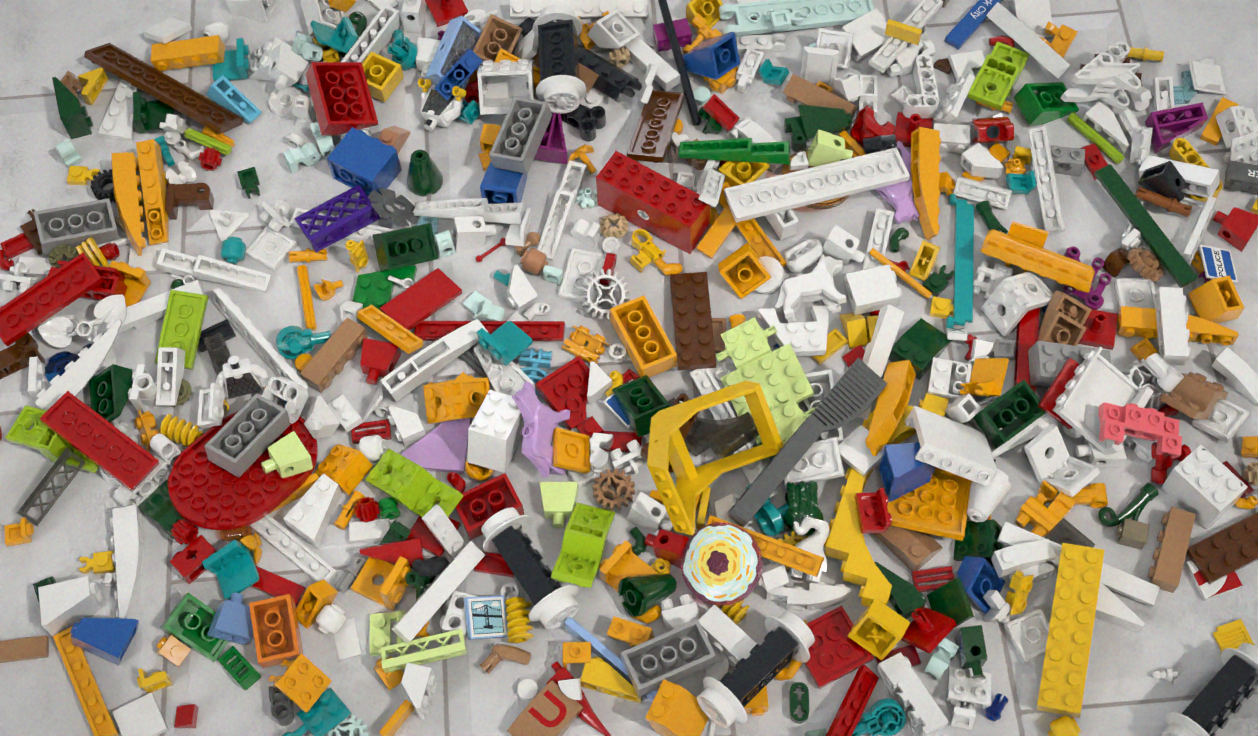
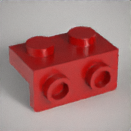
(873, 511)

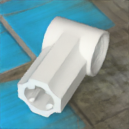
(1128, 122)
(1167, 376)

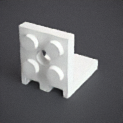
(1018, 296)
(1057, 467)

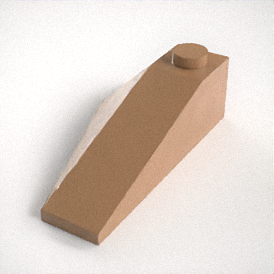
(910, 546)

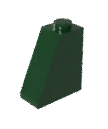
(825, 119)

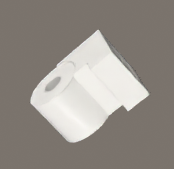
(586, 232)

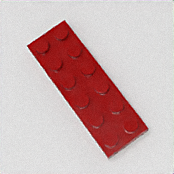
(47, 298)
(99, 441)

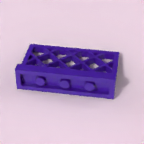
(343, 226)

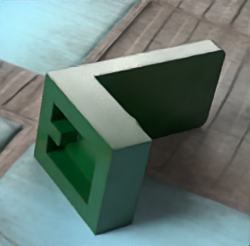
(396, 533)

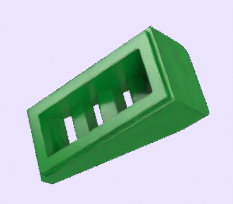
(248, 676)

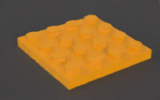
(935, 506)

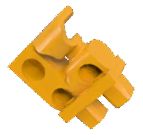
(1041, 517)

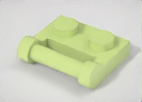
(381, 631)

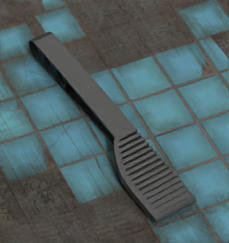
(839, 407)

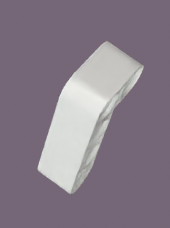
(927, 99)
(166, 453)

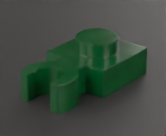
(249, 181)
(938, 282)

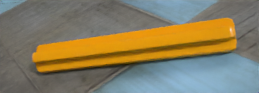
(306, 297)

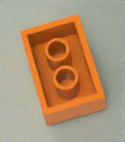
(275, 630)

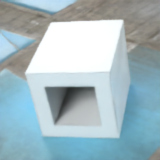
(963, 409)

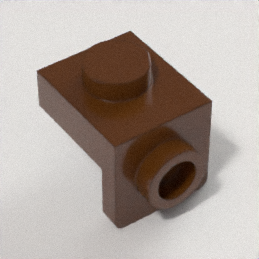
(1116, 261)

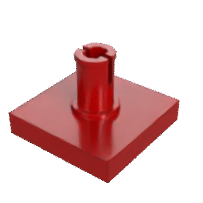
(446, 10)
(905, 126)
(1100, 329)
(927, 629)

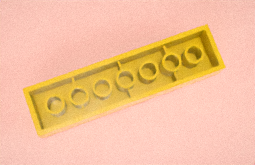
(1070, 630)

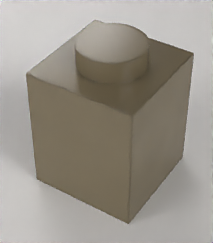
(1132, 533)

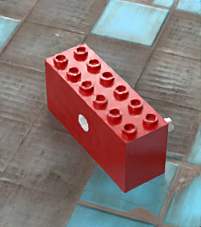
(653, 202)

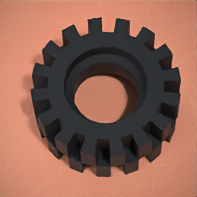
(98, 184)

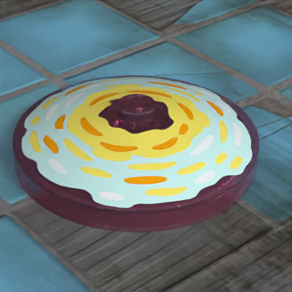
(721, 564)

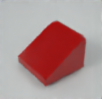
(850, 357)
(186, 716)

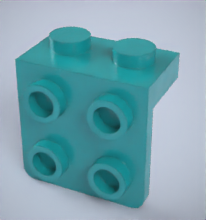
(340, 38)
(235, 63)
(505, 342)
(233, 568)

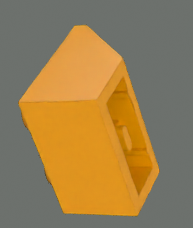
(1217, 300)

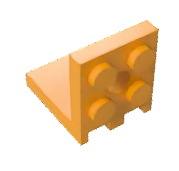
(455, 398)
(394, 584)

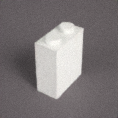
(868, 34)
(872, 289)

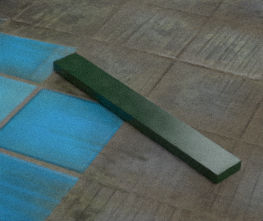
(1144, 223)

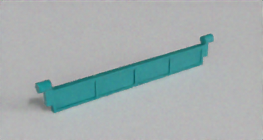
(962, 263)

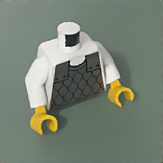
(436, 108)
(241, 378)

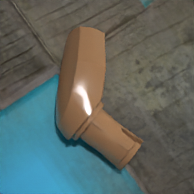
(505, 652)

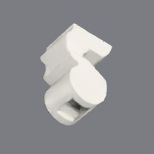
(303, 111)
(599, 458)

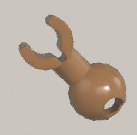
(532, 239)

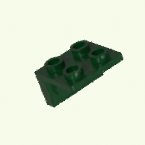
(149, 113)
(979, 541)

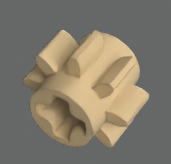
(619, 56)
(1251, 473)

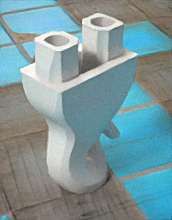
(906, 60)
(812, 544)
(678, 616)

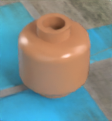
(533, 261)

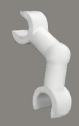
(190, 154)

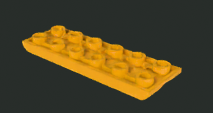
(1038, 260)

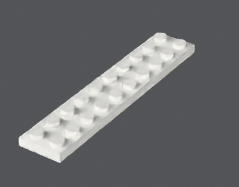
(816, 184)

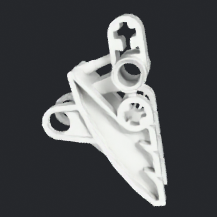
(1105, 78)

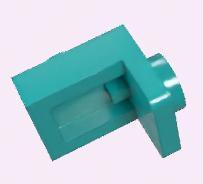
(773, 74)
(469, 112)
(1021, 182)

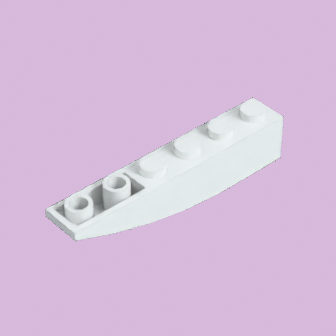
(431, 360)
(80, 372)
(127, 557)

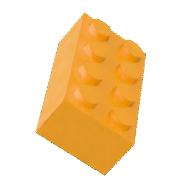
(643, 337)

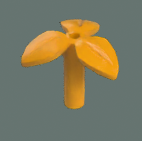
(580, 153)
(253, 542)

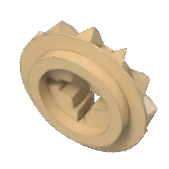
(608, 231)

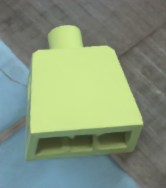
(827, 149)
(288, 457)
(559, 501)

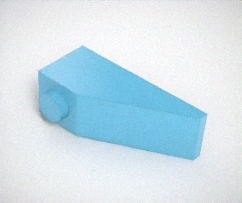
(229, 97)

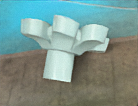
(587, 197)

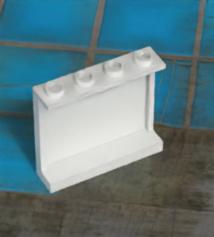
(1182, 231)
(1092, 385)
(952, 446)

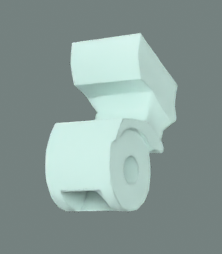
(304, 47)
(324, 142)
(307, 154)
(941, 659)

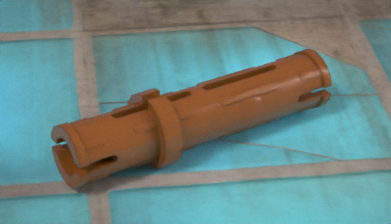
(1171, 205)

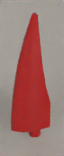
(587, 713)

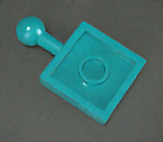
(322, 716)

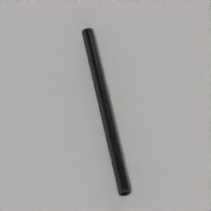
(679, 62)

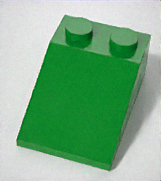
(1043, 102)
(190, 625)

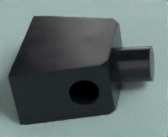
(1163, 180)

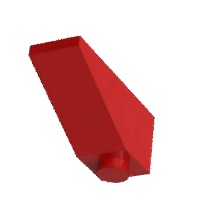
(409, 549)

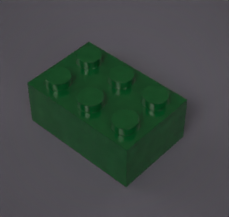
(1009, 414)

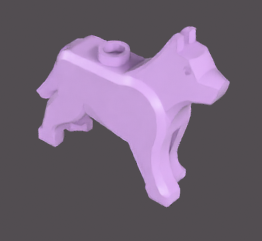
(901, 194)
(538, 429)

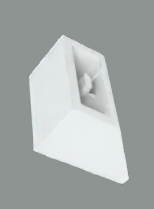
(260, 65)
(946, 378)
(419, 686)

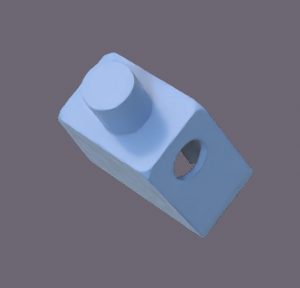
(232, 621)

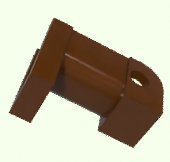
(188, 196)

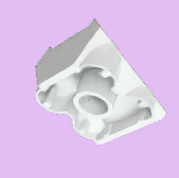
(819, 65)

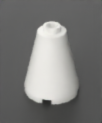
(985, 499)

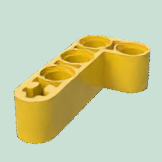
(1184, 152)

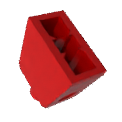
(1237, 227)
(378, 359)
(667, 546)

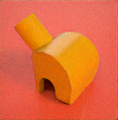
(327, 289)

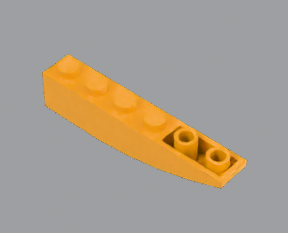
(926, 178)
(153, 190)
(127, 197)
(1143, 323)
(890, 404)

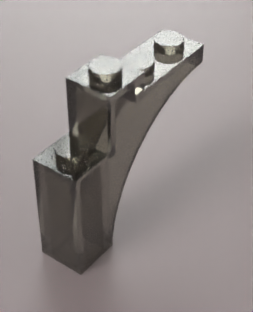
(721, 435)

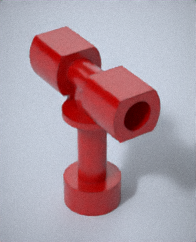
(1164, 461)

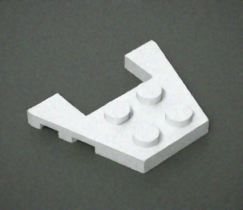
(804, 337)

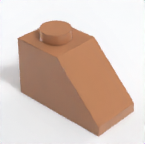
(394, 136)

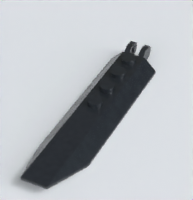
(611, 78)

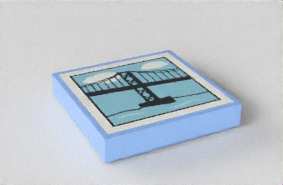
(485, 617)

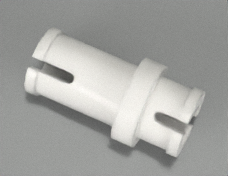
(734, 134)

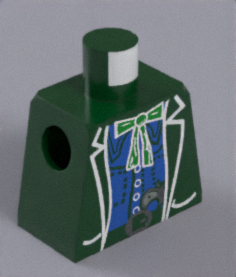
(972, 649)

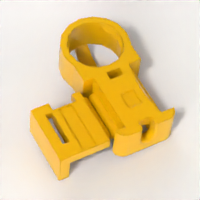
(649, 252)

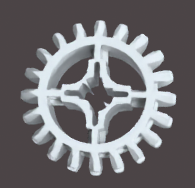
(598, 287)
(1143, 376)

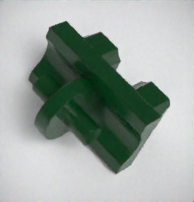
(711, 125)

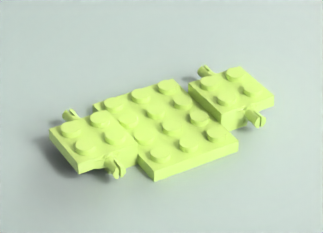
(776, 371)

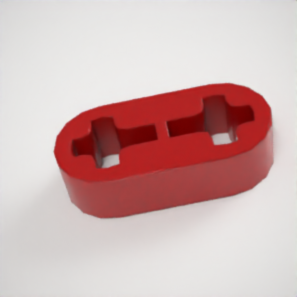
(609, 263)

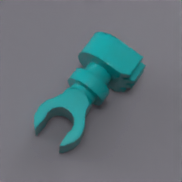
(165, 150)

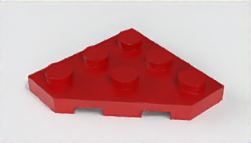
(567, 391)

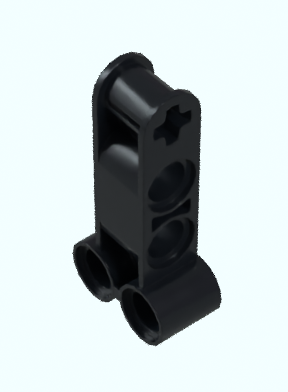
(586, 120)

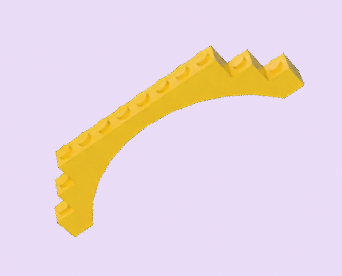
(845, 538)

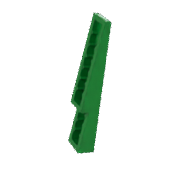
(737, 150)

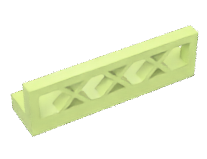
(424, 656)

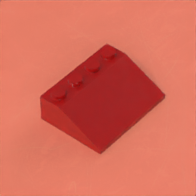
(340, 97)

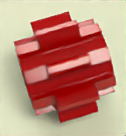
(210, 159)
(366, 509)
(184, 532)

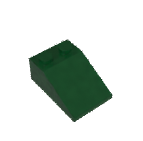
(71, 112)
(405, 247)
(920, 346)
(110, 391)
(639, 403)
(160, 509)

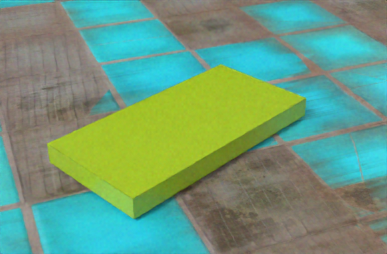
(183, 324)

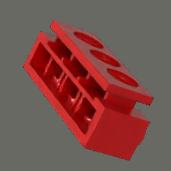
(112, 284)

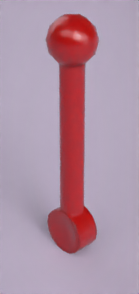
(502, 243)

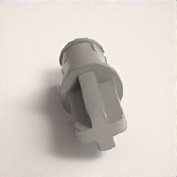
(350, 573)

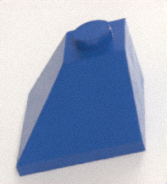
(978, 579)

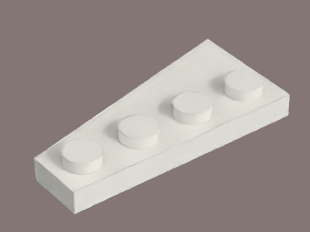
(119, 118)
(502, 378)

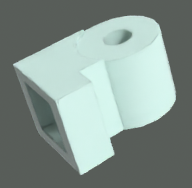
(68, 153)
(443, 241)
(488, 312)

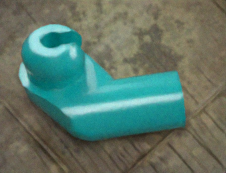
(504, 279)

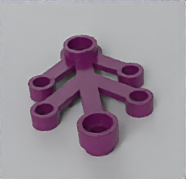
(1097, 294)

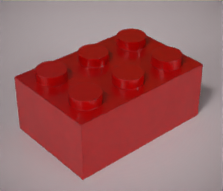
(485, 501)

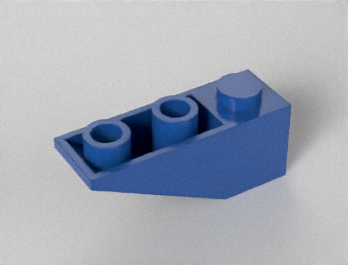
(458, 73)

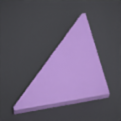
(442, 448)

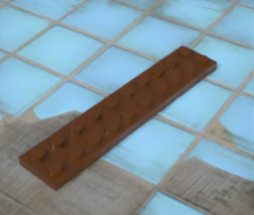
(164, 88)

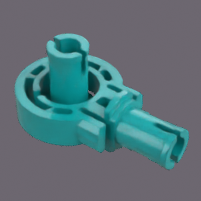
(403, 50)
(301, 344)
(770, 519)
(881, 719)

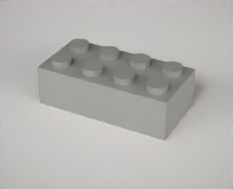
(520, 135)
(76, 224)
(1048, 359)
(247, 435)
(668, 657)

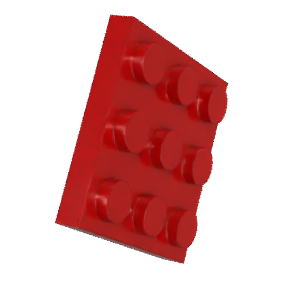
(833, 651)

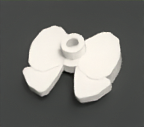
(186, 174)

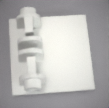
(1243, 148)
(968, 689)

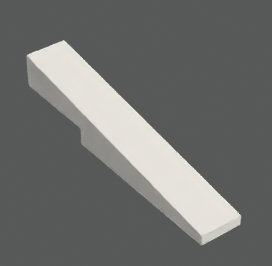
(1029, 40)
(643, 55)
(562, 208)
(500, 213)
(212, 270)
(148, 310)
(879, 348)
(1027, 434)
(438, 592)

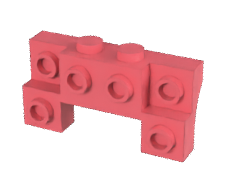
(1140, 423)

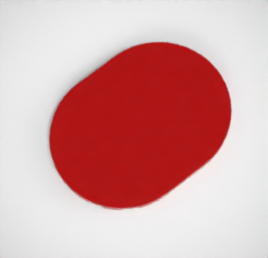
(223, 501)

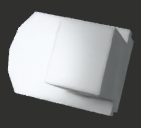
(1140, 98)
(999, 608)

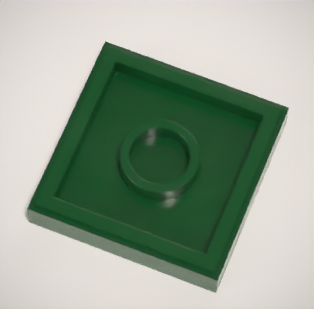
(951, 601)

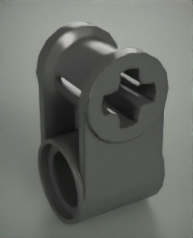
(279, 703)

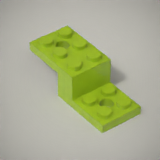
(998, 75)
(43, 438)
(412, 485)
(583, 545)

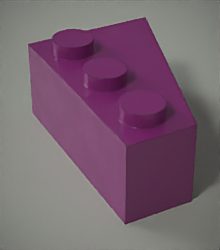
(1175, 124)
(553, 142)

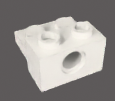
(1235, 123)

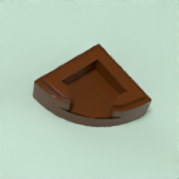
(943, 65)

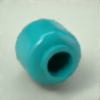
(233, 250)

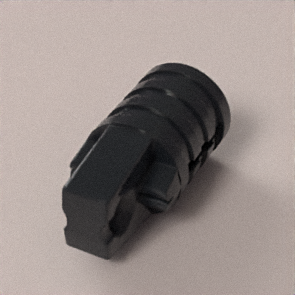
(879, 143)

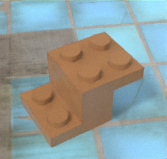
(1195, 396)

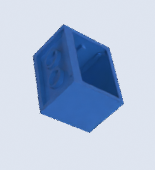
(364, 162)

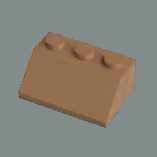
(496, 35)

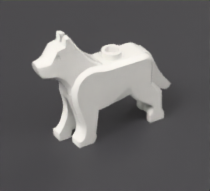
(811, 287)

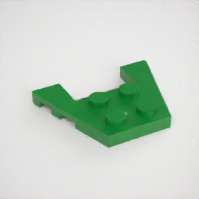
(376, 288)

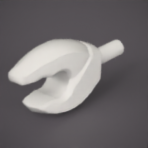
(479, 16)

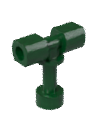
(419, 582)

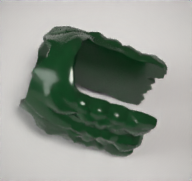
(802, 503)

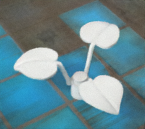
(59, 330)

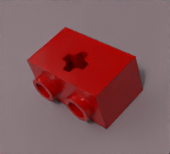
(190, 568)

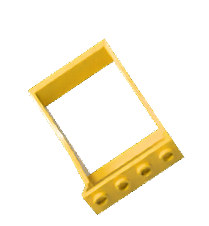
(668, 445)

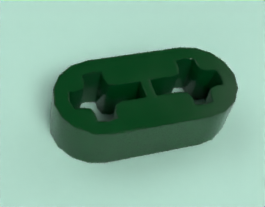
(804, 702)

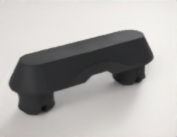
(430, 567)

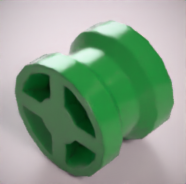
(389, 508)

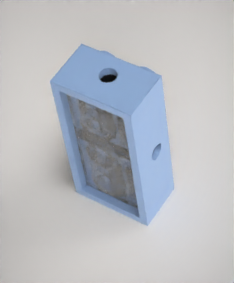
(456, 40)

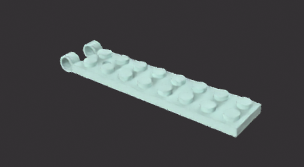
(814, 14)

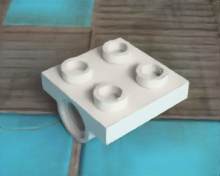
(143, 389)

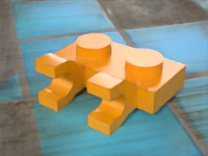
(1063, 38)

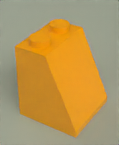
(676, 712)

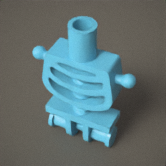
(533, 370)

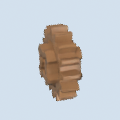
(1145, 264)
(606, 492)

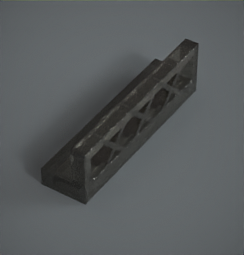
(49, 478)

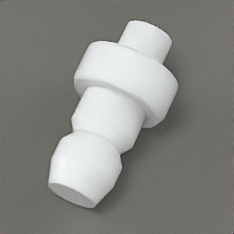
(1168, 674)

